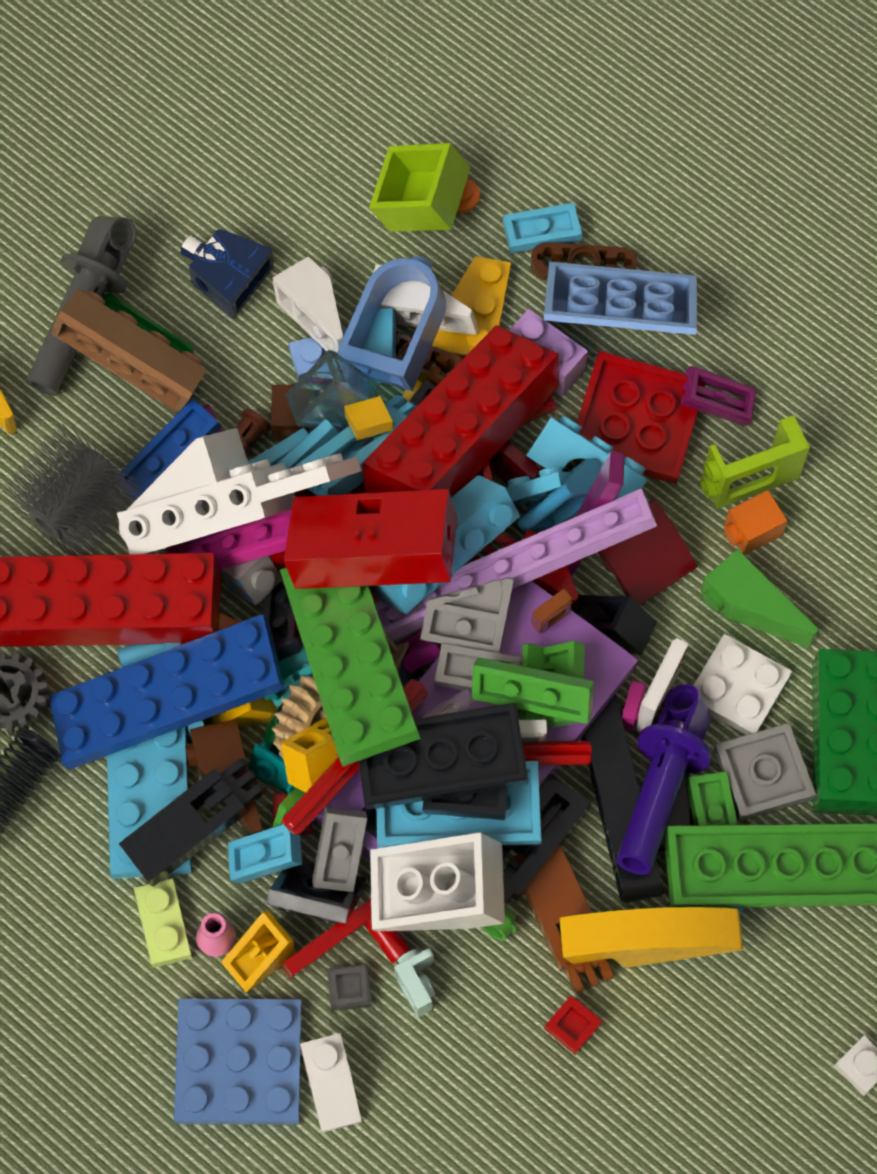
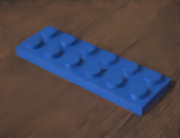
(166, 692)

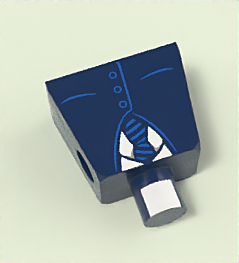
(227, 268)

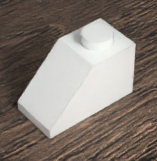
(330, 1082)

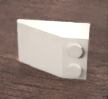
(438, 884)

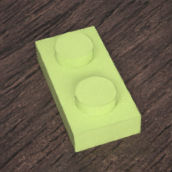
(162, 923)

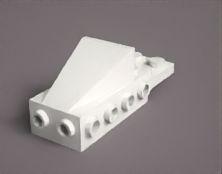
(217, 490)

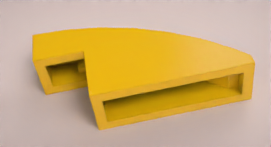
(650, 935)

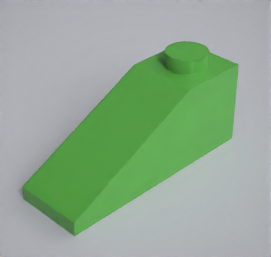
(753, 600)

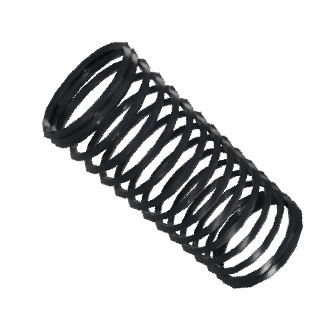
(32, 744)

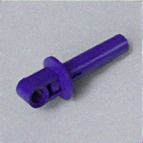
(673, 749)

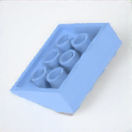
(621, 298)

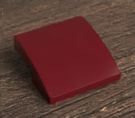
(650, 559)

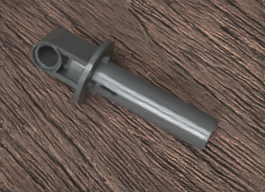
(94, 269)

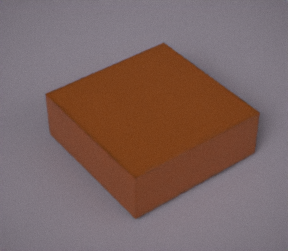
(551, 611)

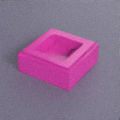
(633, 705)

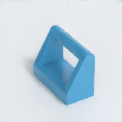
(563, 502)

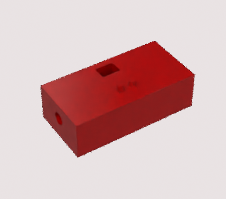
(371, 539)

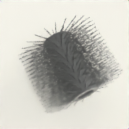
(73, 493)

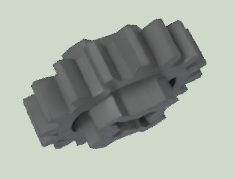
(20, 685)

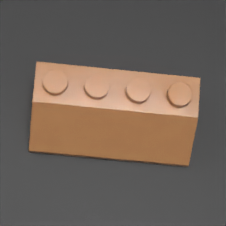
(128, 350)

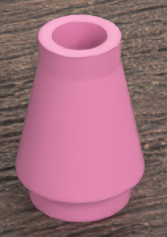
(215, 943)

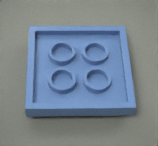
(238, 1062)

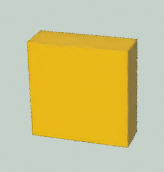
(368, 418)

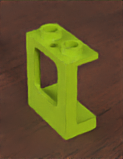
(786, 454)

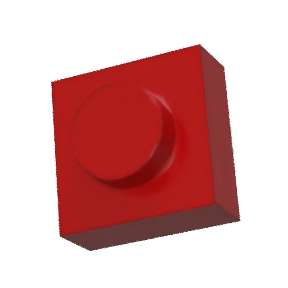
(573, 1025)

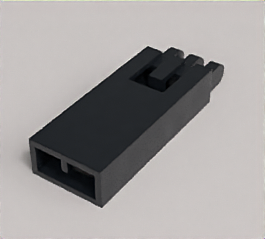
(559, 815)
(180, 831)

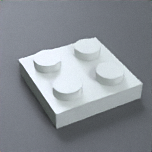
(740, 685)

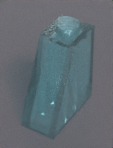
(326, 391)

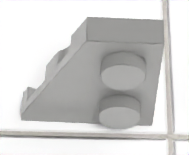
(469, 616)

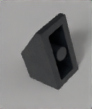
(617, 619)

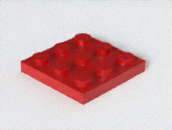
(639, 413)

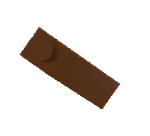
(218, 748)

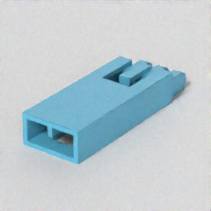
(349, 447)

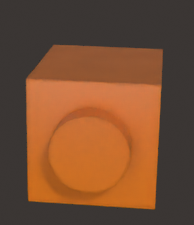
(754, 523)

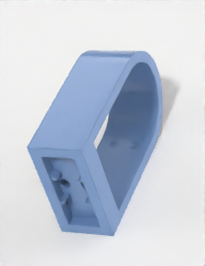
(379, 366)

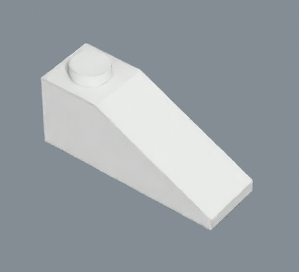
(309, 299)
(411, 299)

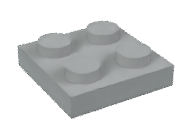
(765, 771)

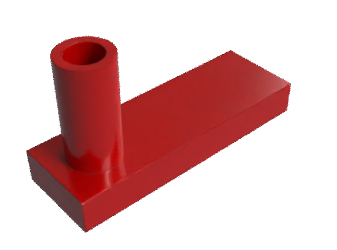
(389, 941)

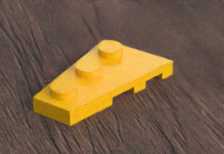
(484, 292)

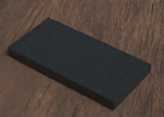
(452, 758)

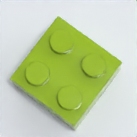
(420, 187)

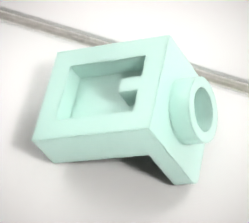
(415, 988)

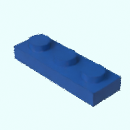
(167, 446)

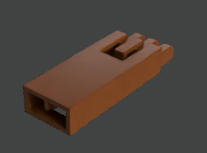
(558, 895)

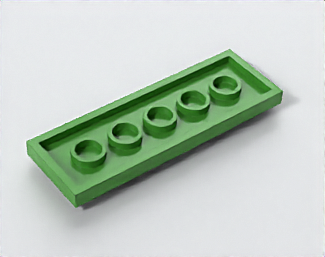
(352, 669)
(772, 865)

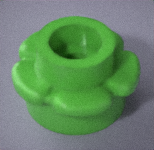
(502, 931)

